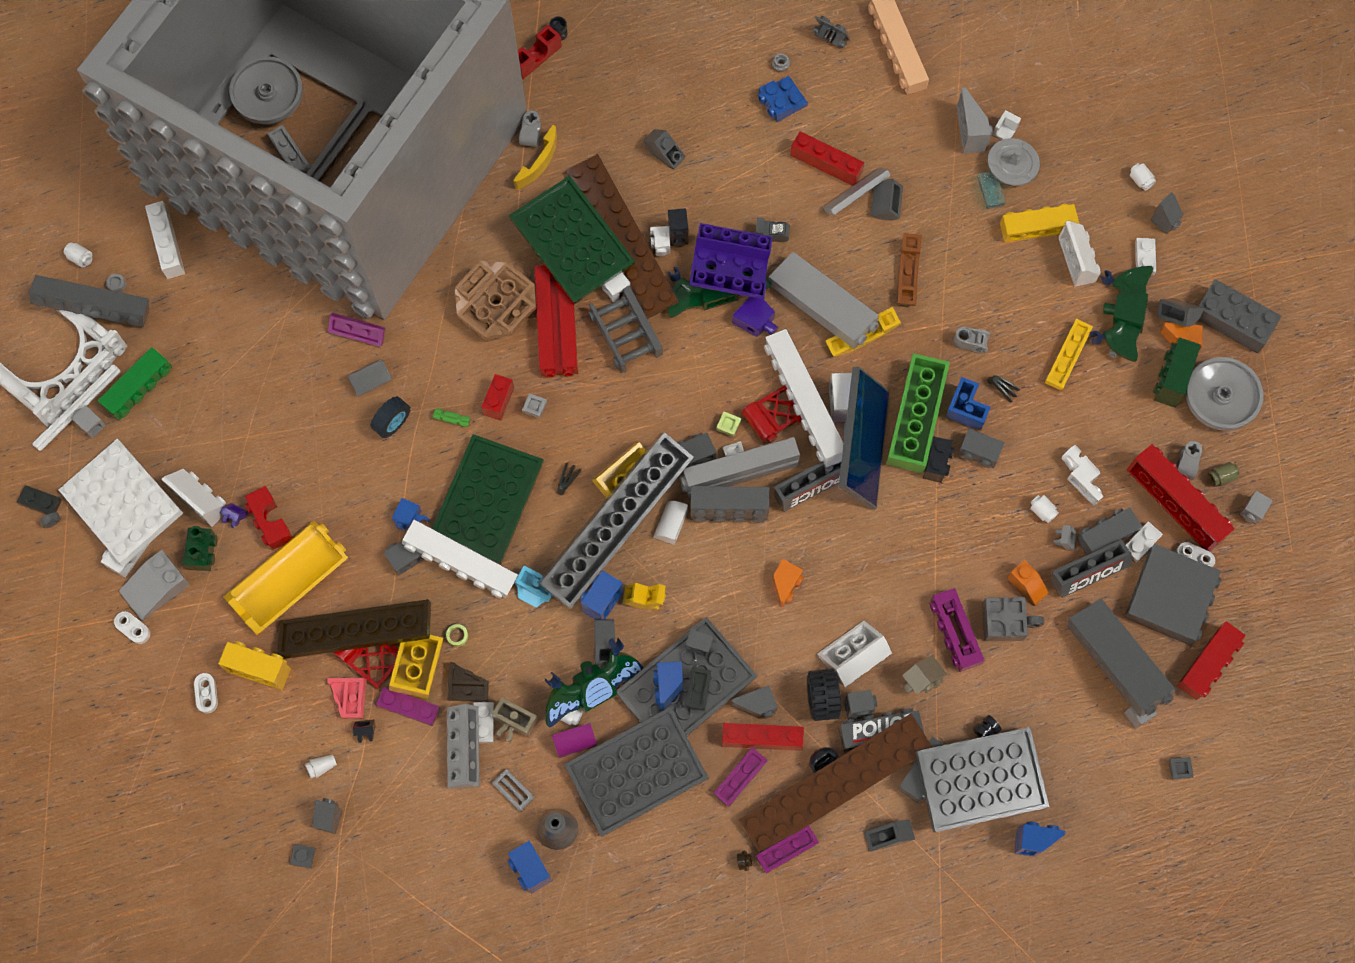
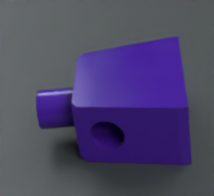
(755, 317)

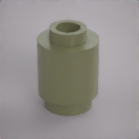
(1223, 474)

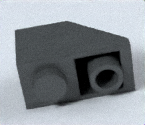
(664, 148)
(603, 631)
(326, 815)

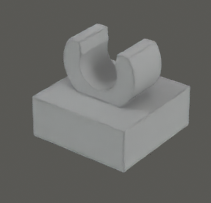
(534, 405)
(1068, 537)

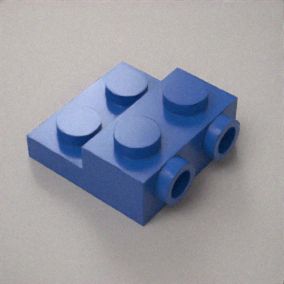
(781, 98)

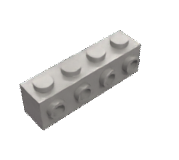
(463, 746)

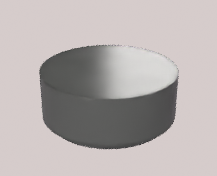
(50, 520)
(1035, 621)

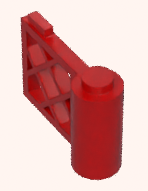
(762, 420)
(351, 656)

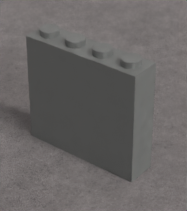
(1173, 594)

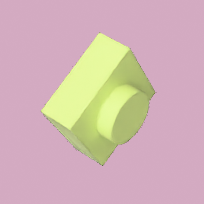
(728, 424)

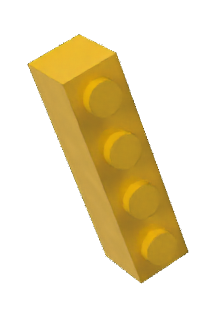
(1037, 223)

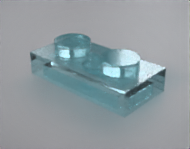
(991, 190)

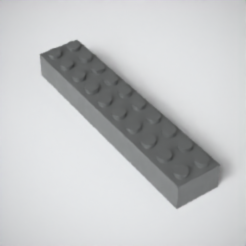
(615, 520)

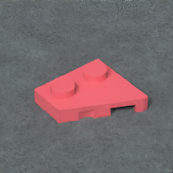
(349, 695)

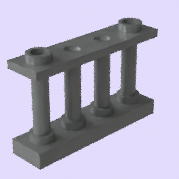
(644, 329)

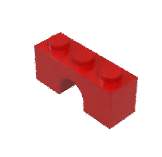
(545, 45)
(260, 504)

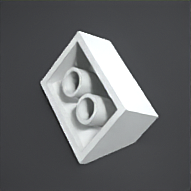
(1078, 254)
(195, 495)
(855, 653)

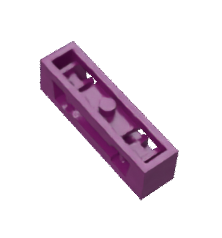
(967, 660)

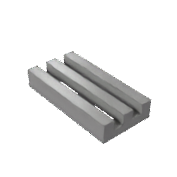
(512, 789)

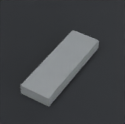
(288, 149)

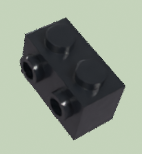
(937, 460)

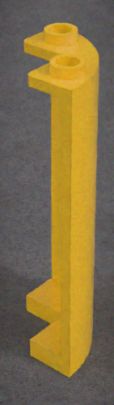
(286, 577)

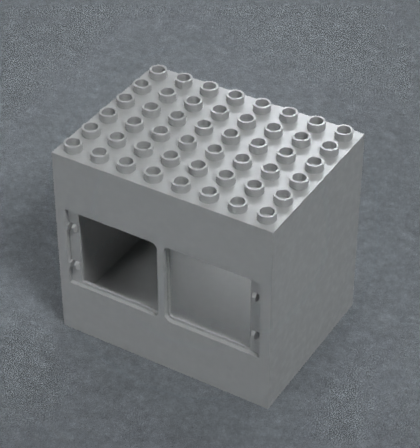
(428, 66)

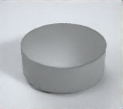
(116, 283)

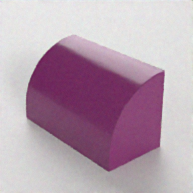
(574, 740)

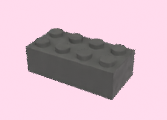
(1238, 316)
(729, 503)

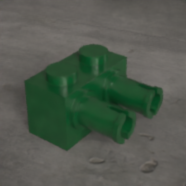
(199, 549)

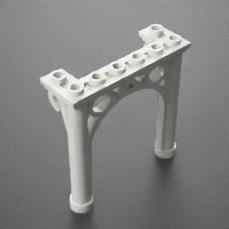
(50, 409)

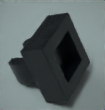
(364, 728)

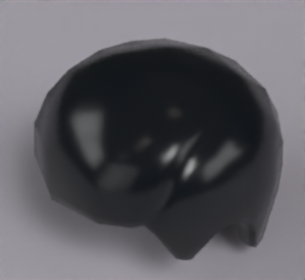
(821, 758)

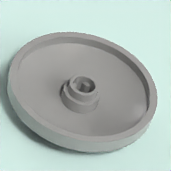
(266, 90)
(1224, 394)

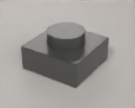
(1180, 768)
(302, 856)

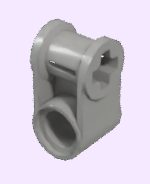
(530, 130)
(975, 340)
(1187, 462)

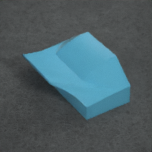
(528, 588)

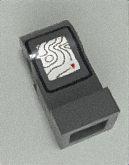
(777, 230)

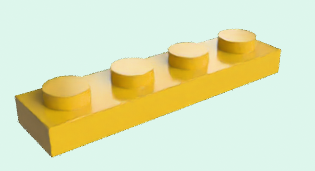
(1068, 354)

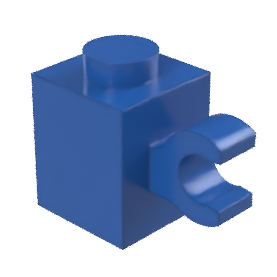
(406, 513)

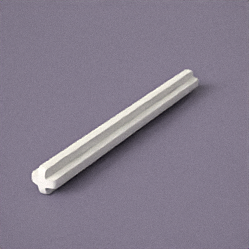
(48, 435)

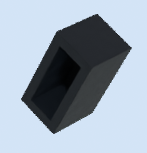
(678, 227)

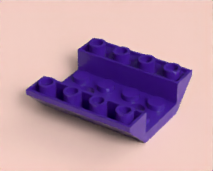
(731, 255)

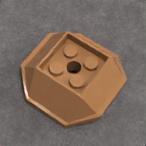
(489, 283)

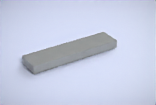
(856, 191)

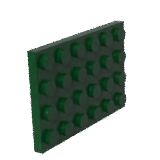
(571, 239)
(488, 497)

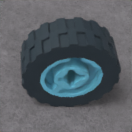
(390, 417)

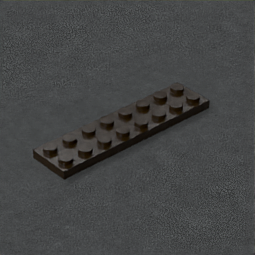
(354, 629)

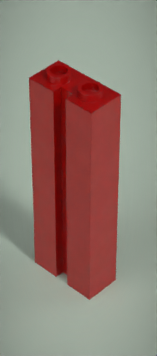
(555, 327)

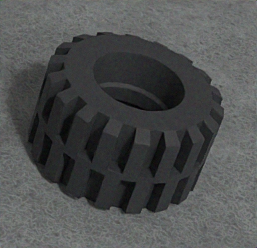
(823, 695)

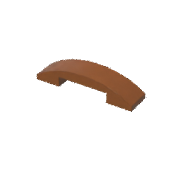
(909, 269)

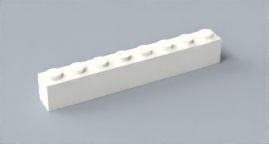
(805, 396)

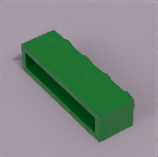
(135, 384)

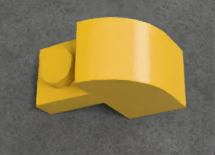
(644, 597)

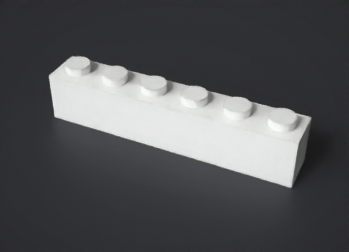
(459, 559)

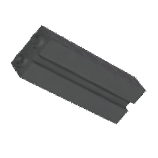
(1121, 658)

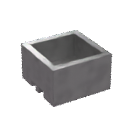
(1004, 619)

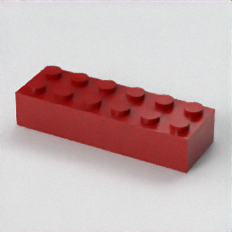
(1180, 498)

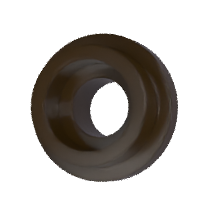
(744, 860)

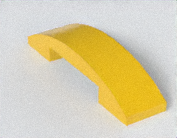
(527, 176)
(887, 322)

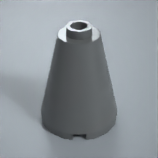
(560, 836)

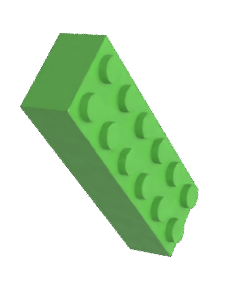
(918, 413)

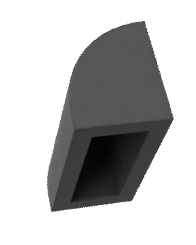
(887, 200)
(1179, 312)
(369, 377)

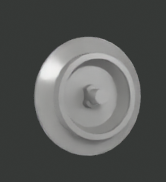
(1013, 162)

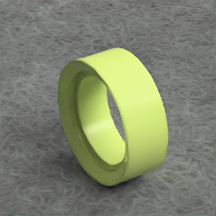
(463, 641)

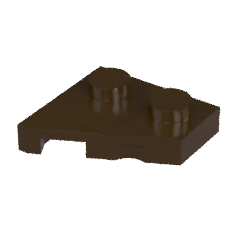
(466, 686)

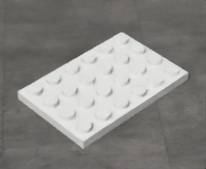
(120, 502)

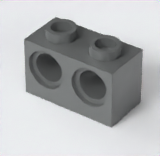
(860, 704)

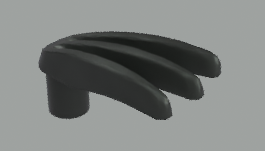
(1000, 385)
(564, 481)

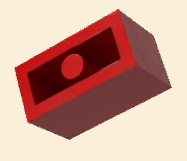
(497, 397)

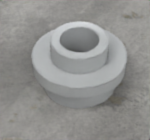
(781, 58)

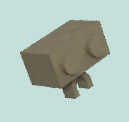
(924, 676)
(514, 718)

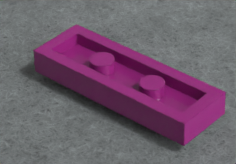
(356, 329)
(408, 706)
(740, 777)
(787, 849)

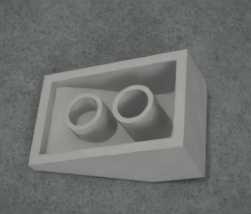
(972, 124)
(153, 585)

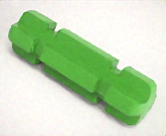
(451, 417)

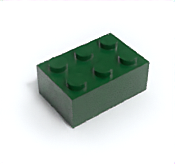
(1176, 372)

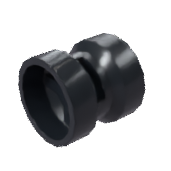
(560, 26)
(987, 727)

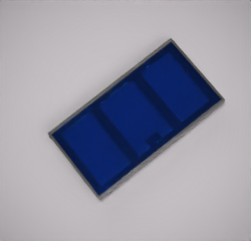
(864, 438)

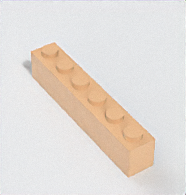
(899, 45)

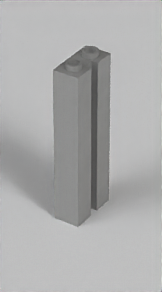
(824, 300)
(742, 466)

